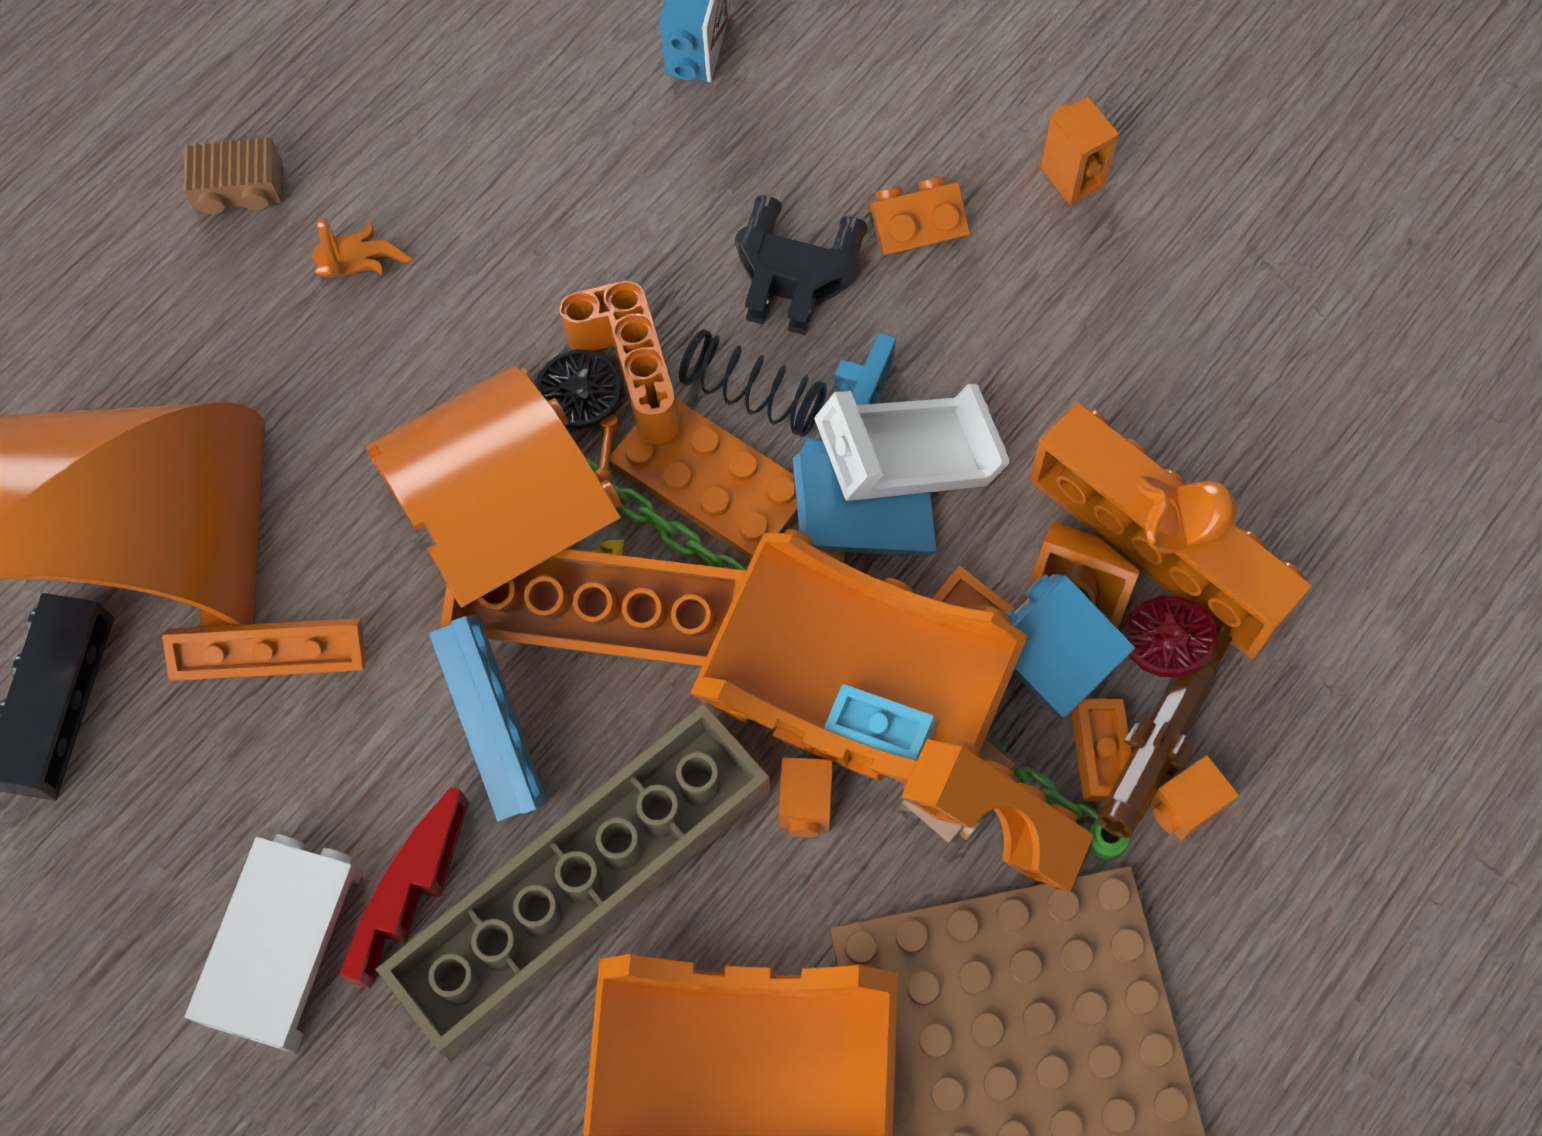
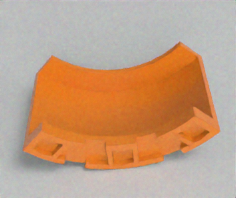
(493, 482)
(817, 624)
(740, 1051)

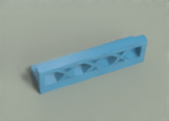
(488, 717)

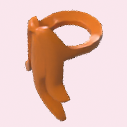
(352, 252)

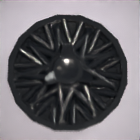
(583, 386)

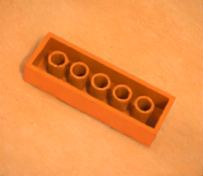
(1233, 578)
(608, 606)

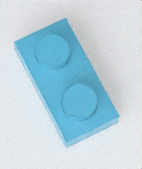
(880, 723)

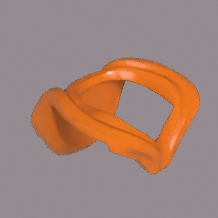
(1202, 507)

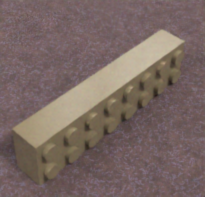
(574, 881)

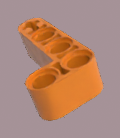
(621, 318)

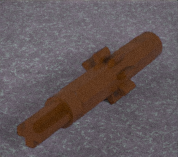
(1159, 745)

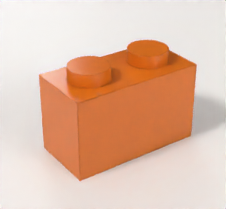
(1078, 150)

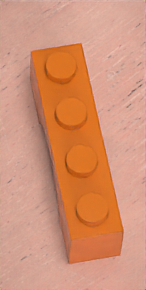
(961, 788)

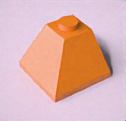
(1090, 565)

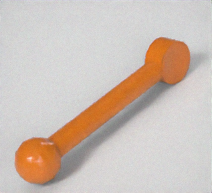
(608, 426)

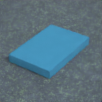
(859, 526)

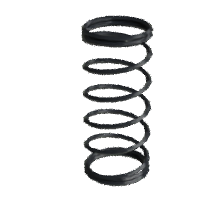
(707, 353)

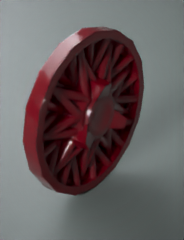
(1171, 636)

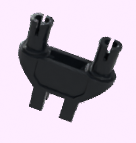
(795, 268)

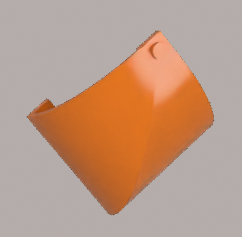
(137, 502)

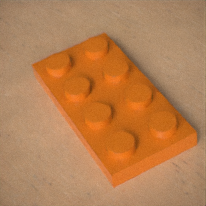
(712, 480)

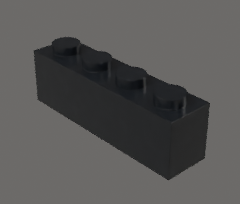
(50, 693)

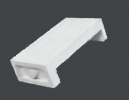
(911, 444)
(272, 942)

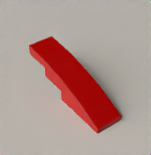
(416, 870)

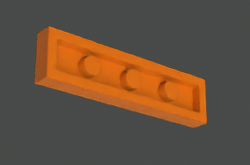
(264, 649)

